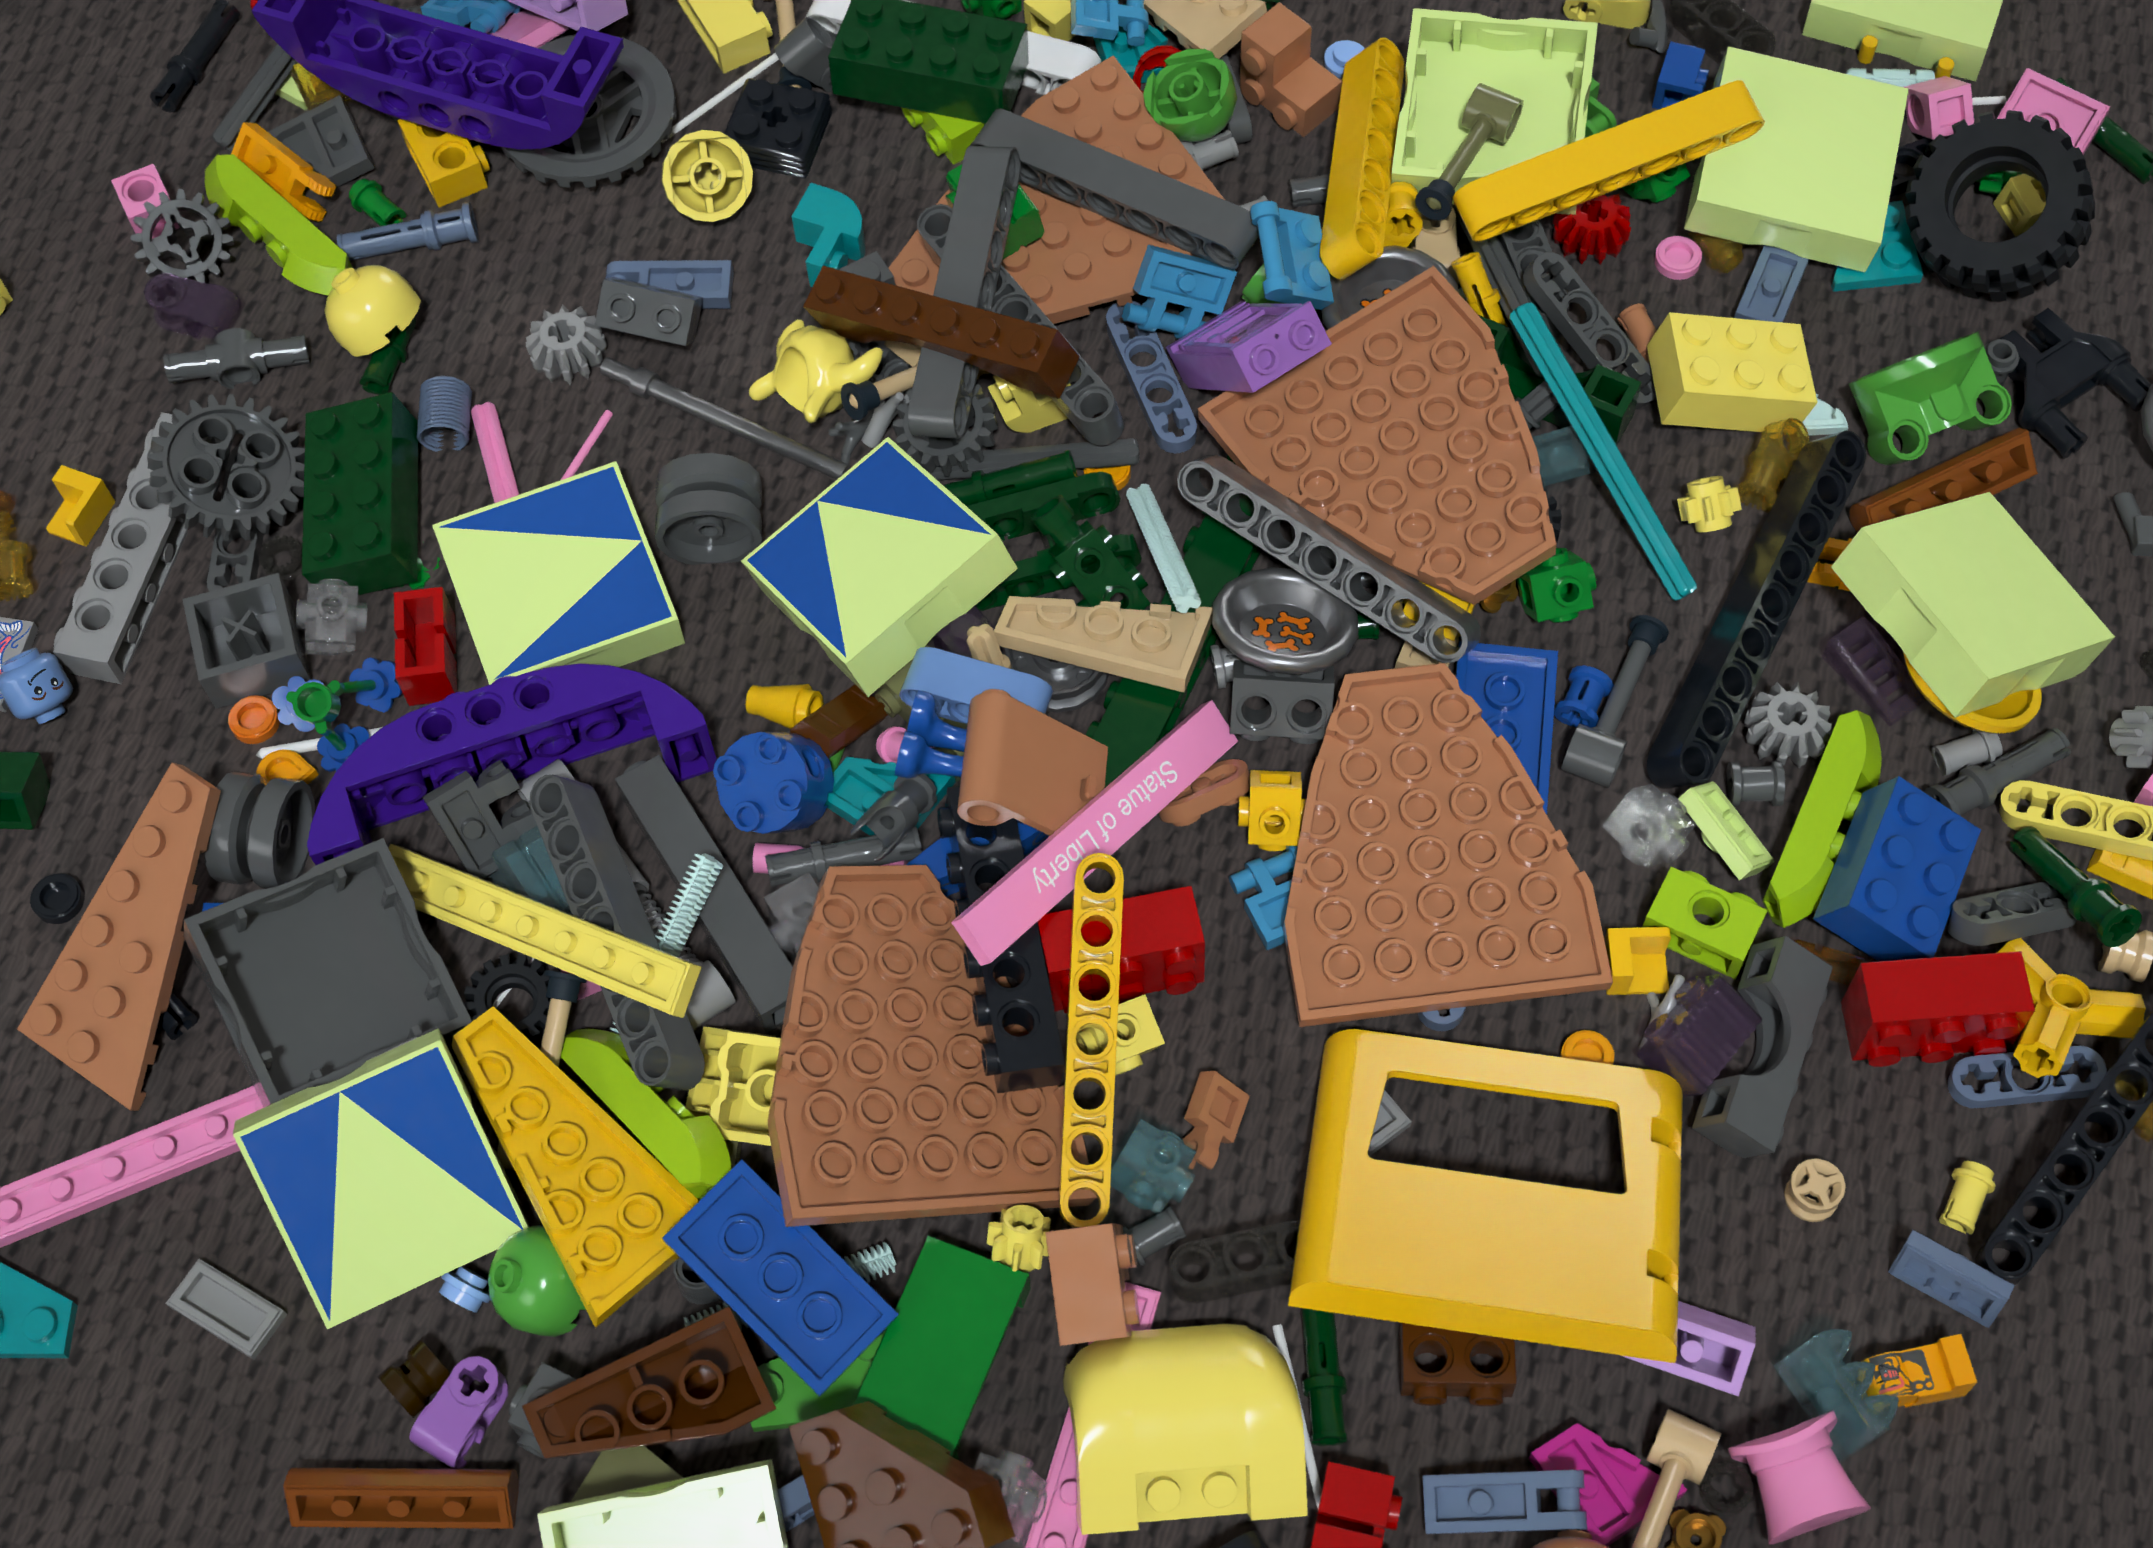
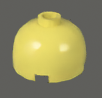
(707, 176)
(368, 306)

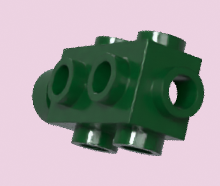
(1073, 544)

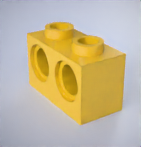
(445, 162)

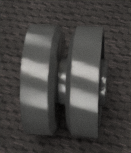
(708, 509)
(260, 830)

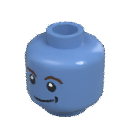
(34, 685)

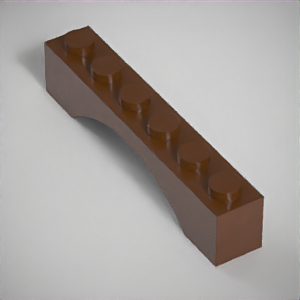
(1005, 346)

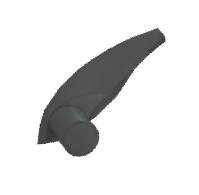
(1656, 33)

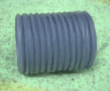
(442, 404)

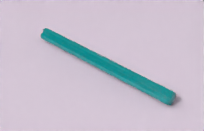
(1603, 451)

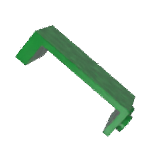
(943, 1341)

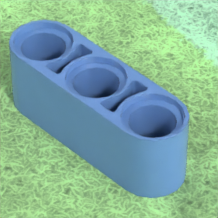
(959, 678)

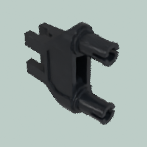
(2063, 372)

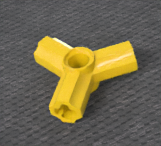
(2067, 1008)

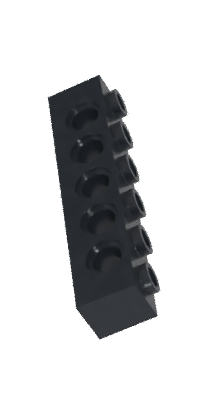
(1014, 1061)

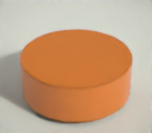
(253, 719)

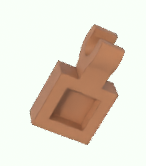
(1216, 1116)

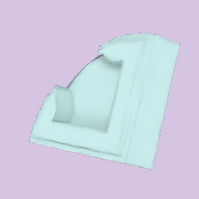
(1825, 420)

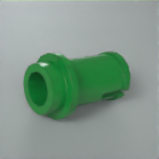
(368, 197)

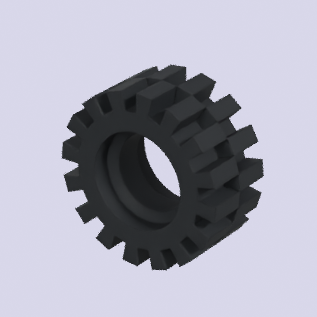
(510, 975)

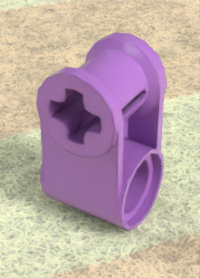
(458, 1414)

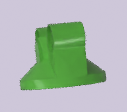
(1929, 396)

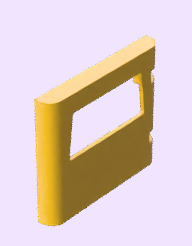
(1485, 1247)

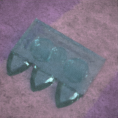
(1827, 1384)

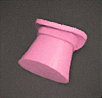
(1800, 1479)

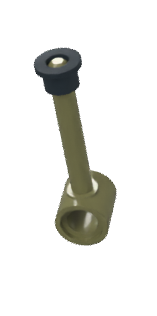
(1487, 115)

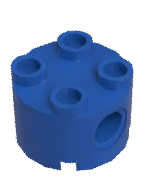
(773, 782)

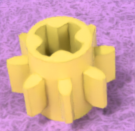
(1709, 504)
(1019, 1238)

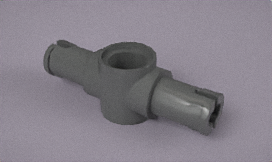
(236, 358)

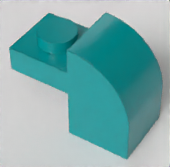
(831, 226)

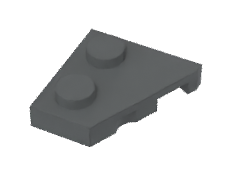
(327, 141)

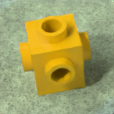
(1273, 809)

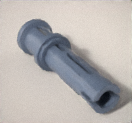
(429, 231)

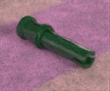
(2087, 897)

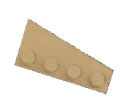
(1206, 23)
(1128, 643)

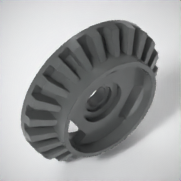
(594, 152)

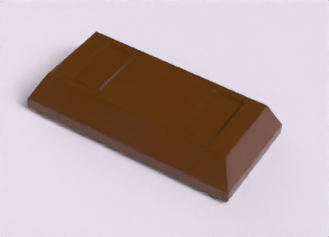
(841, 720)

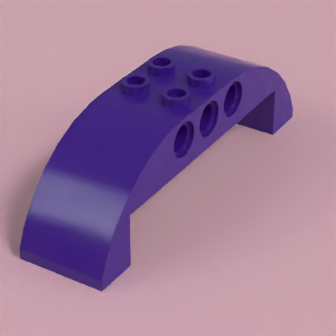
(444, 71)
(517, 720)

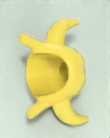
(813, 369)

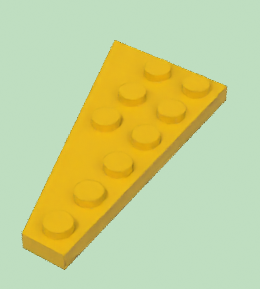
(584, 1174)

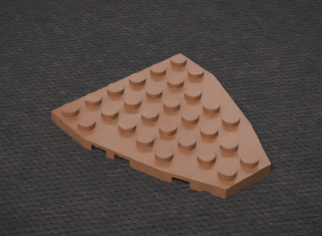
(1081, 253)
(1403, 442)
(1430, 864)
(884, 1072)

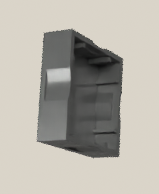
(323, 972)

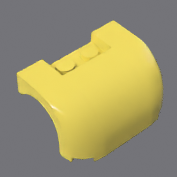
(1185, 1428)

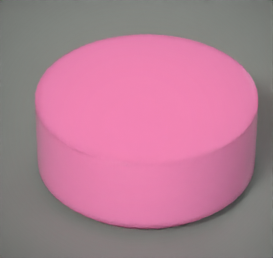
(1678, 257)

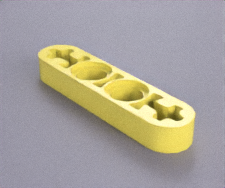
(2096, 834)

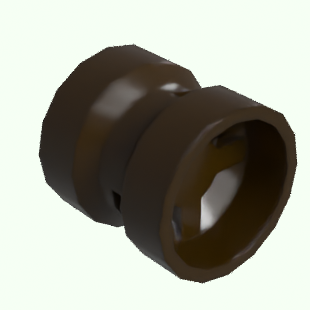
(416, 1378)

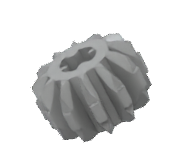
(565, 344)
(1770, 719)

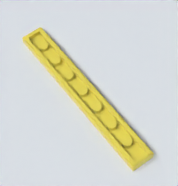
(548, 934)

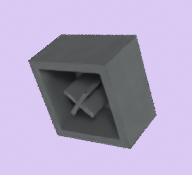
(245, 639)

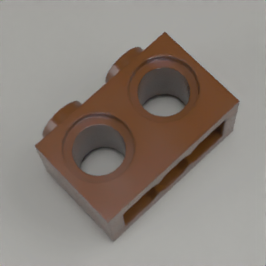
(1458, 1374)

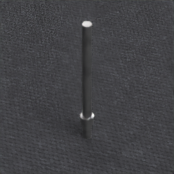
(647, 384)

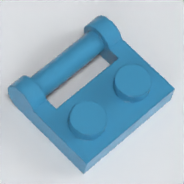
(1292, 256)

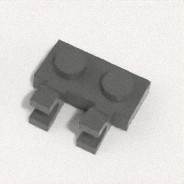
(469, 823)

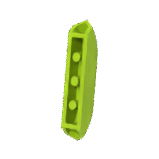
(261, 213)
(1845, 771)
(683, 1143)

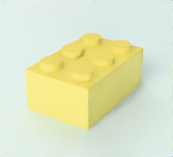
(1730, 372)

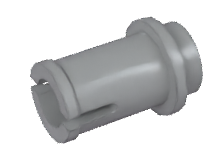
(1967, 751)

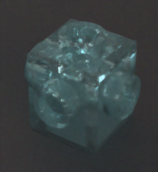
(1152, 1168)

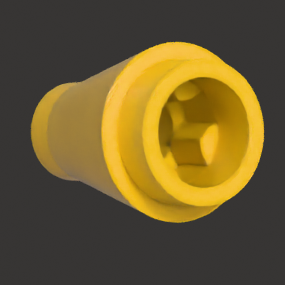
(783, 703)

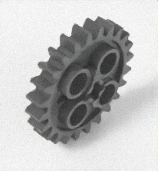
(184, 454)

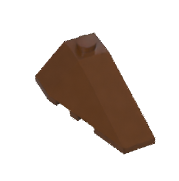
(669, 1391)

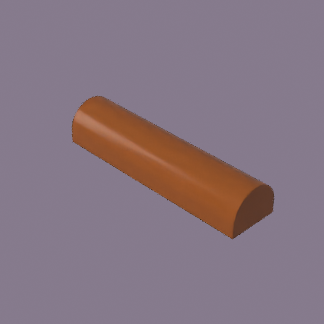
(1977, 471)
(402, 1497)

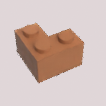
(1283, 75)
(1089, 1283)

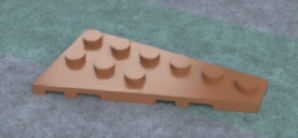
(123, 957)

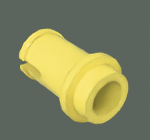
(1967, 1196)

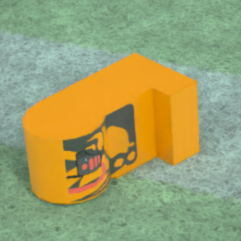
(1924, 1372)

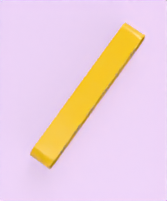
(1362, 159)
(1608, 160)
(1097, 1014)

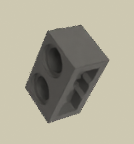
(648, 311)
(1282, 693)

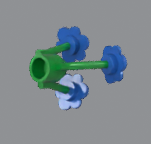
(316, 706)

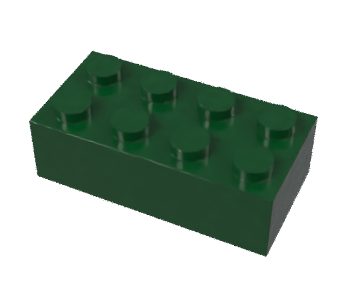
(928, 58)
(361, 494)

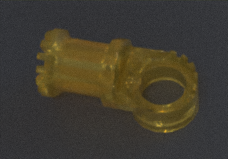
(1771, 462)
(13, 563)

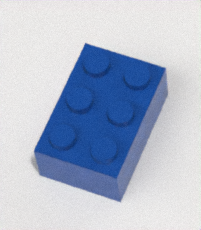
(1897, 873)

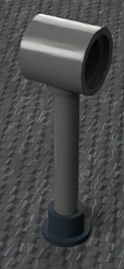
(1596, 750)

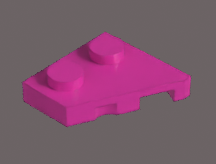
(1614, 1481)

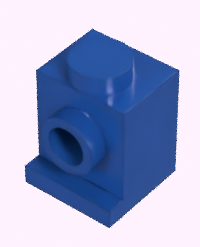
(1680, 75)

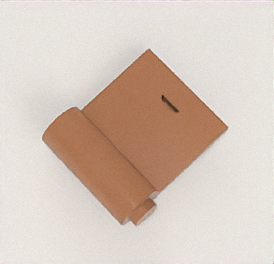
(1025, 765)

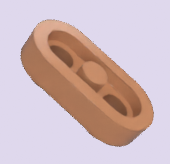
(1214, 788)

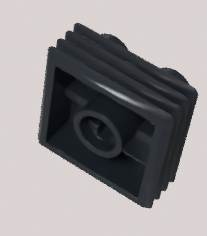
(779, 126)

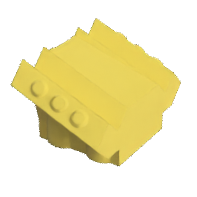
(736, 1083)

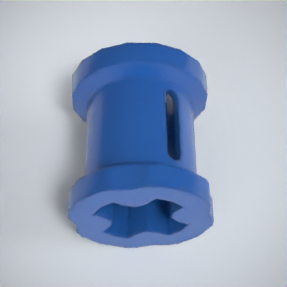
(1583, 697)

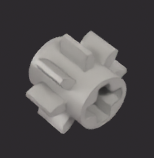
(2134, 737)

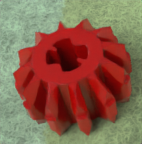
(1595, 230)

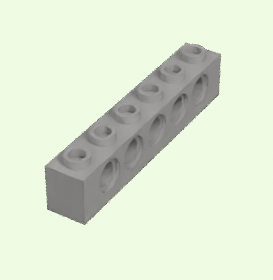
(117, 562)

